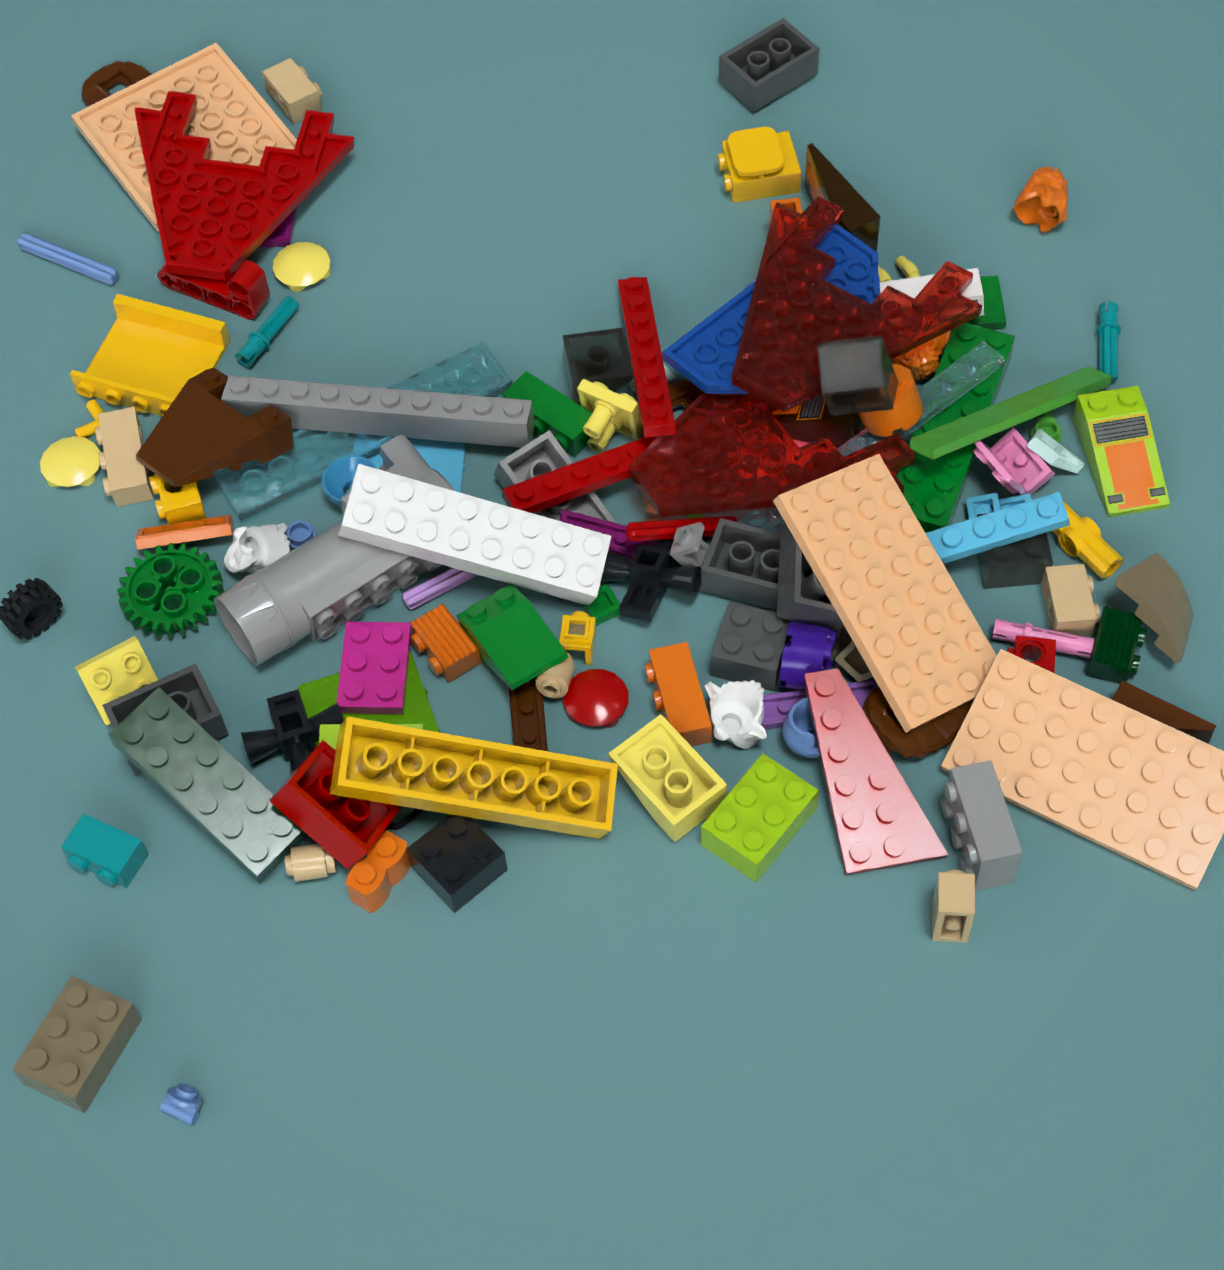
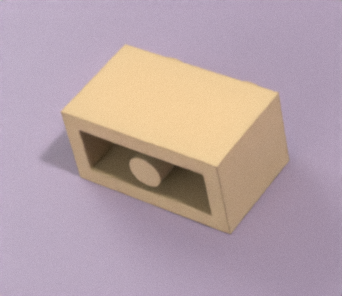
(292, 90)
(1069, 599)
(953, 906)

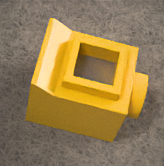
(579, 634)

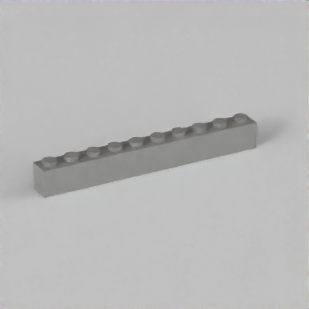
(387, 411)

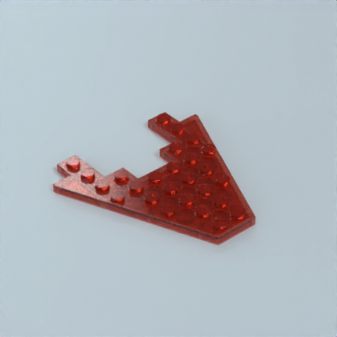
(798, 309)
(740, 457)

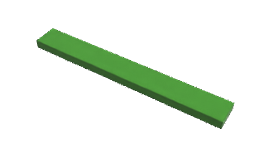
(1009, 413)

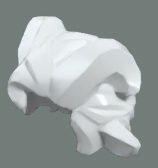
(256, 547)
(737, 712)

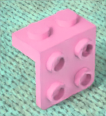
(1014, 463)

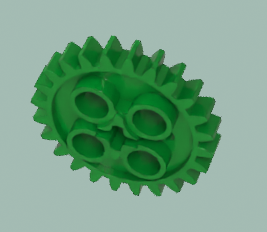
(170, 590)

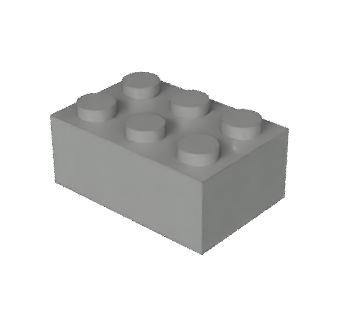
(981, 825)

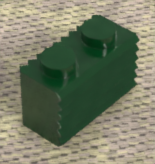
(1115, 645)

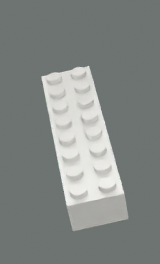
(474, 535)

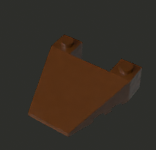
(208, 435)

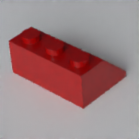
(337, 823)

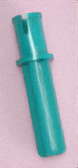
(1108, 332)
(260, 340)

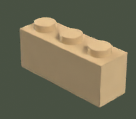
(121, 440)

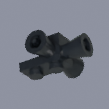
(649, 577)
(292, 730)

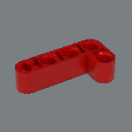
(240, 294)

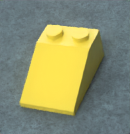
(669, 777)

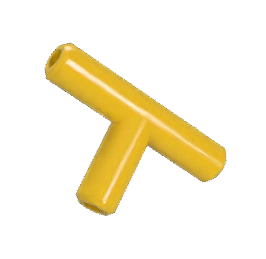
(89, 429)

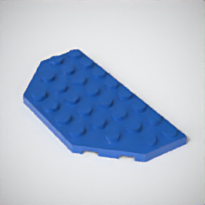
(710, 349)

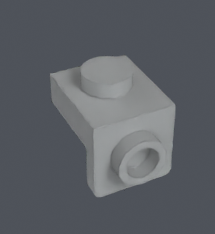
(688, 545)

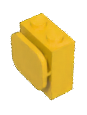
(759, 164)

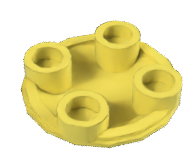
(301, 265)
(70, 462)

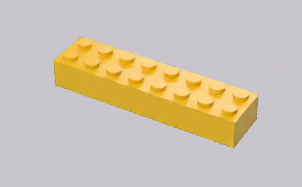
(473, 778)

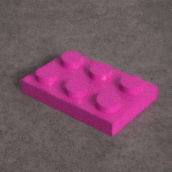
(374, 667)

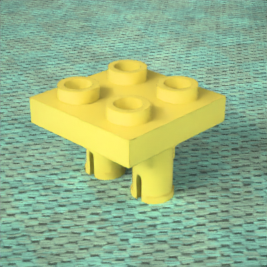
(609, 414)
(116, 673)

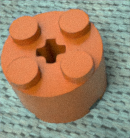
(906, 407)

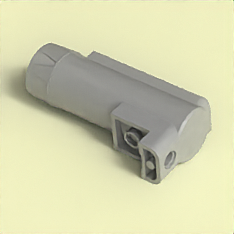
(323, 579)

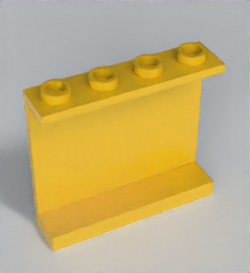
(151, 355)

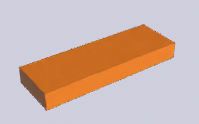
(184, 531)

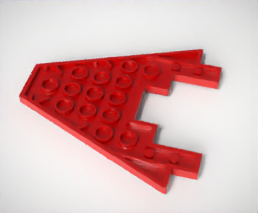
(220, 210)

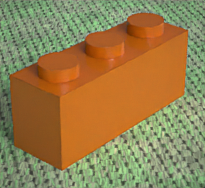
(679, 692)

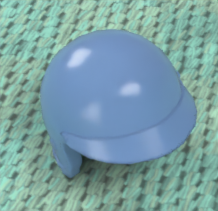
(799, 730)

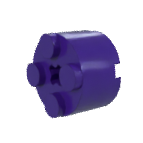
(806, 652)

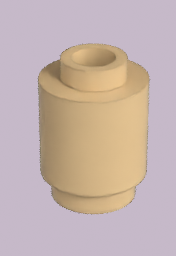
(556, 680)
(309, 863)

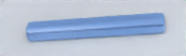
(68, 258)

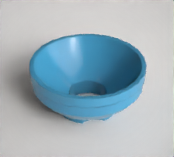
(340, 475)

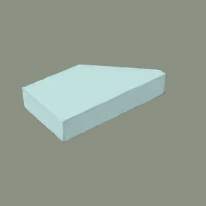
(1054, 452)

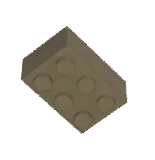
(77, 1044)

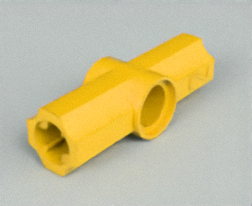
(1084, 540)

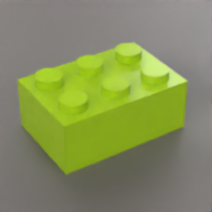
(759, 817)

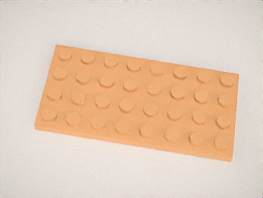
(889, 590)
(1097, 768)

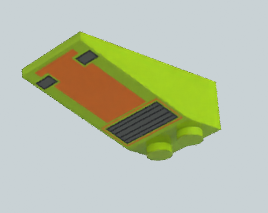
(1121, 450)

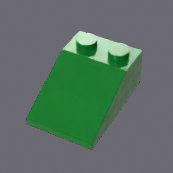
(512, 636)

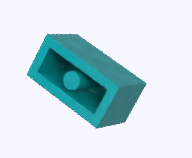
(104, 851)

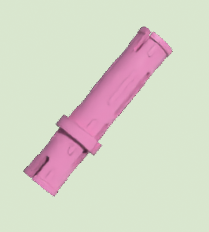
(1065, 642)

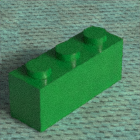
(552, 412)

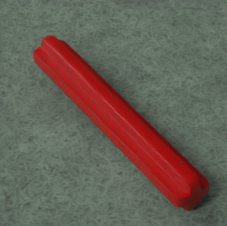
(667, 528)

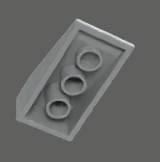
(538, 458)

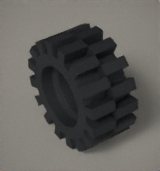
(30, 608)

